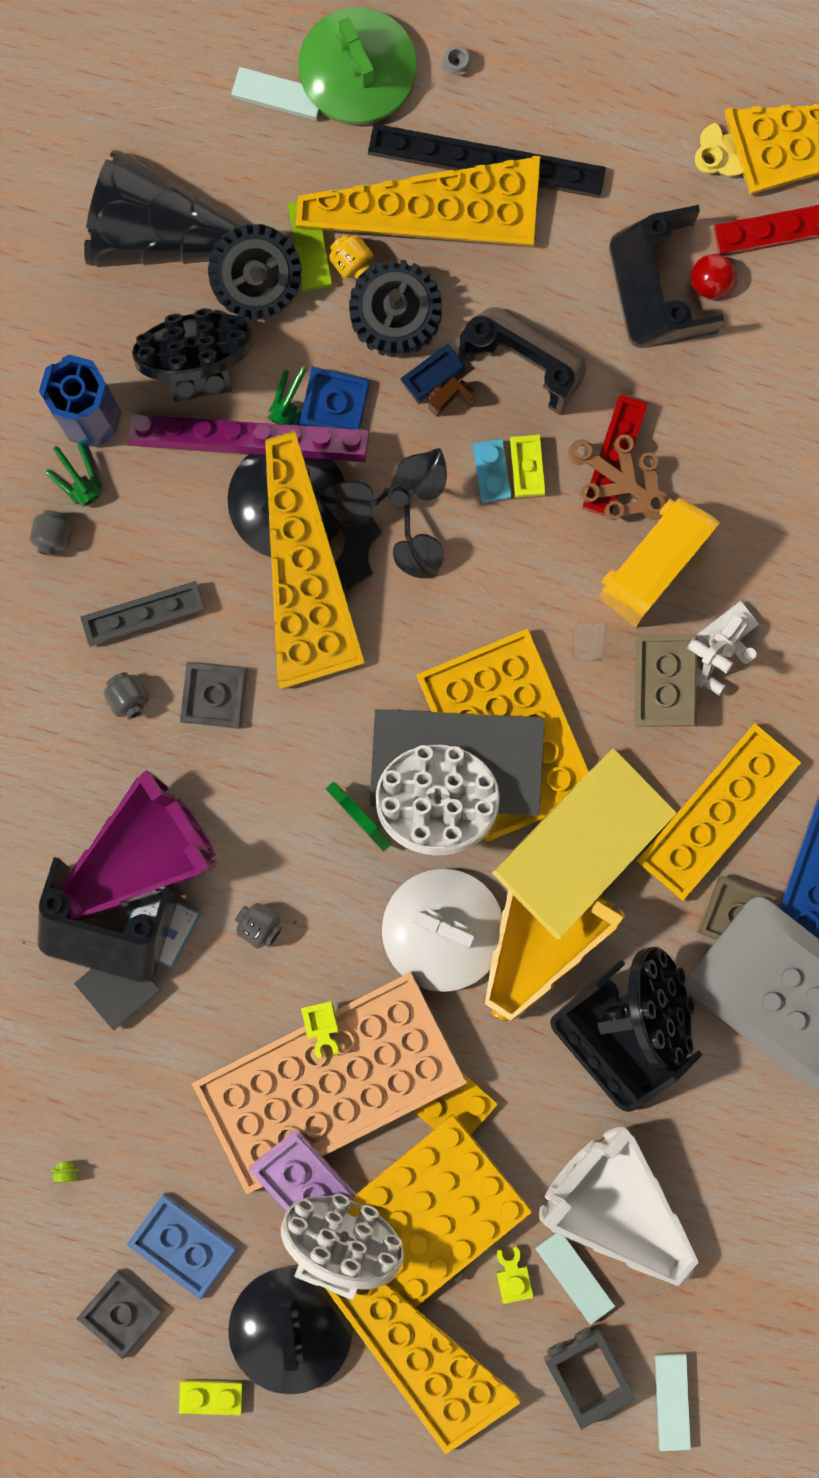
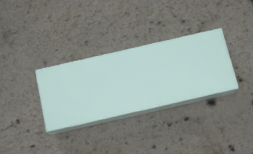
(273, 93)
(575, 1277)
(672, 1402)

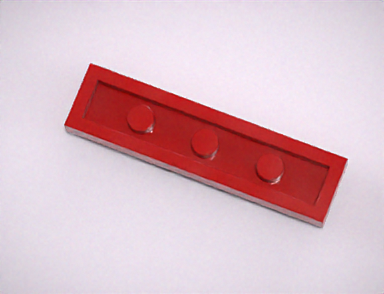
(767, 230)
(624, 421)

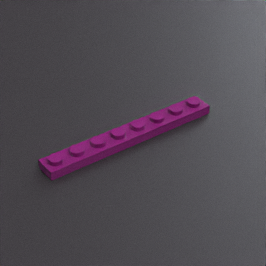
(244, 437)

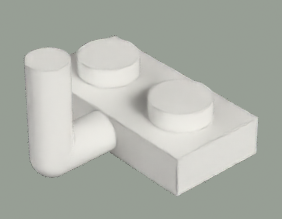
(745, 654)

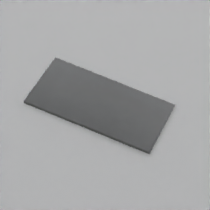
(503, 743)

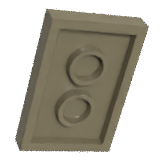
(666, 681)

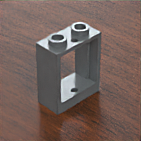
(604, 1405)

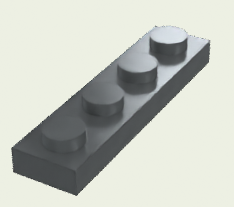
(142, 613)

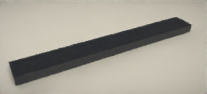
(461, 154)

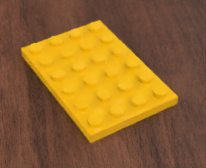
(510, 681)
(444, 1207)

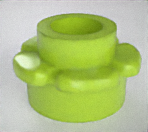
(65, 1173)

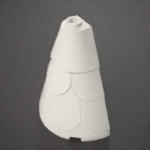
(619, 1209)

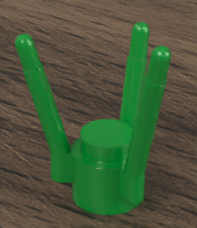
(283, 410)
(85, 489)

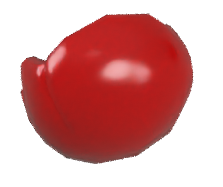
(713, 276)

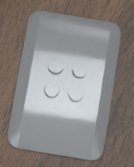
(766, 986)

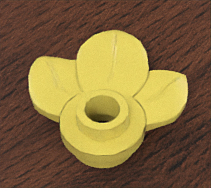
(721, 149)

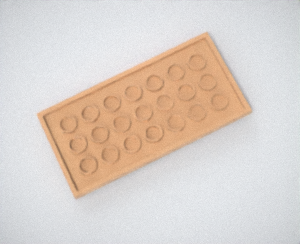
(385, 1067)

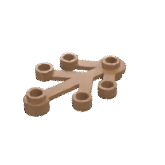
(623, 482)

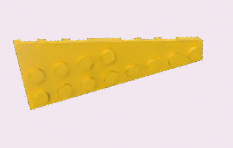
(460, 205)
(432, 1371)

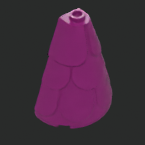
(138, 852)

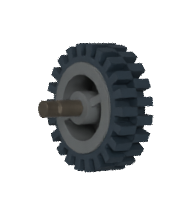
(254, 271)
(395, 308)

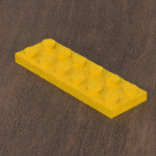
(718, 812)

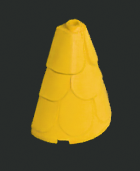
(533, 960)

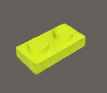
(527, 466)
(210, 1397)

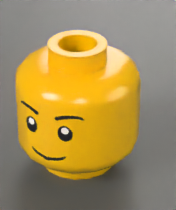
(350, 256)

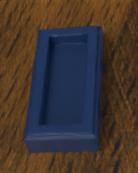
(432, 372)

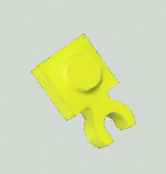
(320, 1023)
(514, 1280)

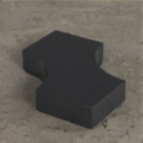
(354, 561)

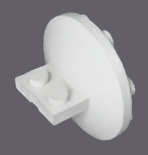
(437, 799)
(442, 929)
(338, 1248)

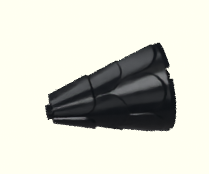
(148, 218)

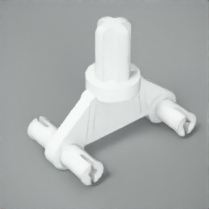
(721, 645)

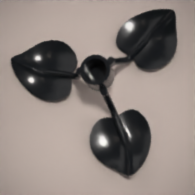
(418, 474)

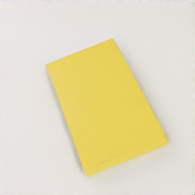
(584, 843)

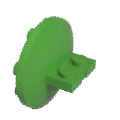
(357, 65)

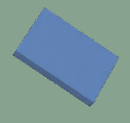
(182, 1246)

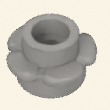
(454, 53)

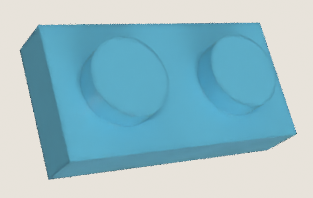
(491, 471)

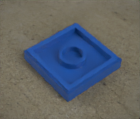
(334, 400)

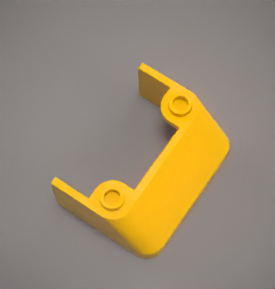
(657, 560)

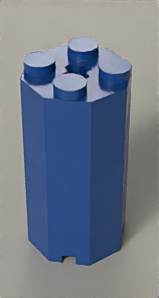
(80, 400)

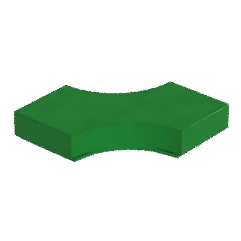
(358, 816)

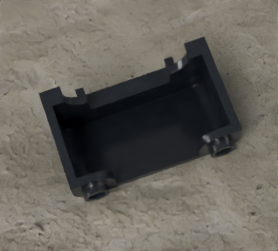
(498, 327)

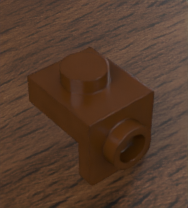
(443, 395)

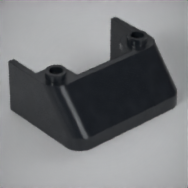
(645, 313)
(123, 955)
(611, 1058)

